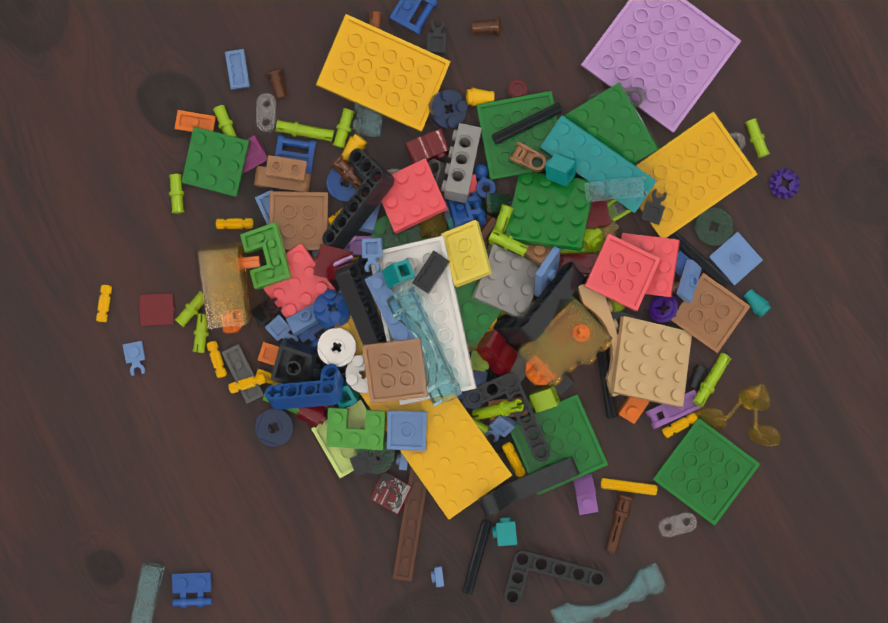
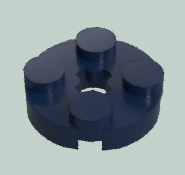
(437, 109)
(278, 437)

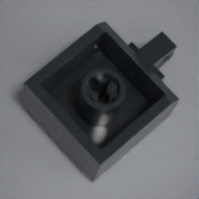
(303, 355)

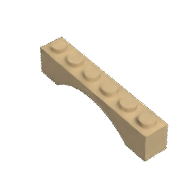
(602, 310)

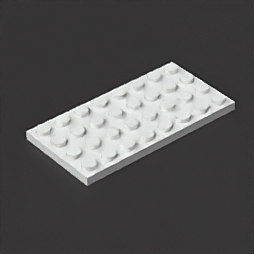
(440, 306)

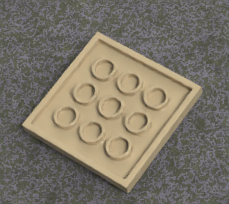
(651, 362)

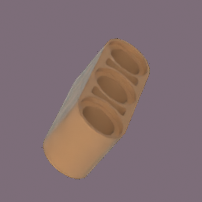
(262, 180)

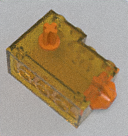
(225, 285)
(568, 339)

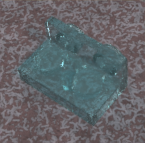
(367, 122)

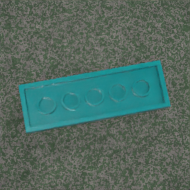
(593, 157)

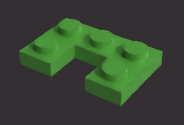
(271, 242)
(369, 438)

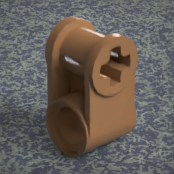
(526, 157)

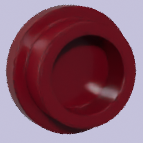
(517, 88)

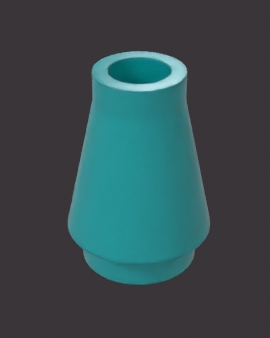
(757, 303)

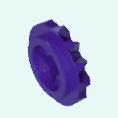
(776, 179)
(659, 302)

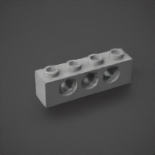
(459, 190)

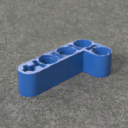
(308, 394)

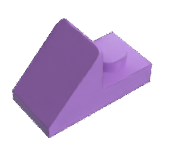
(585, 494)

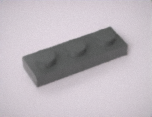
(240, 370)

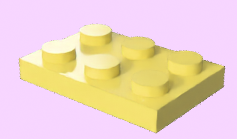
(467, 253)

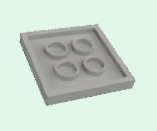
(509, 285)

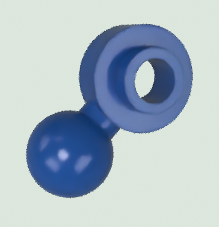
(481, 172)

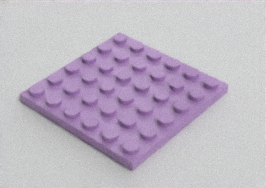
(665, 51)

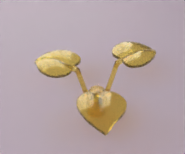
(752, 398)

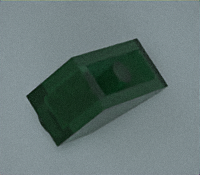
(494, 202)

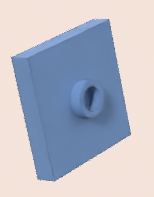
(735, 258)
(547, 271)
(406, 430)

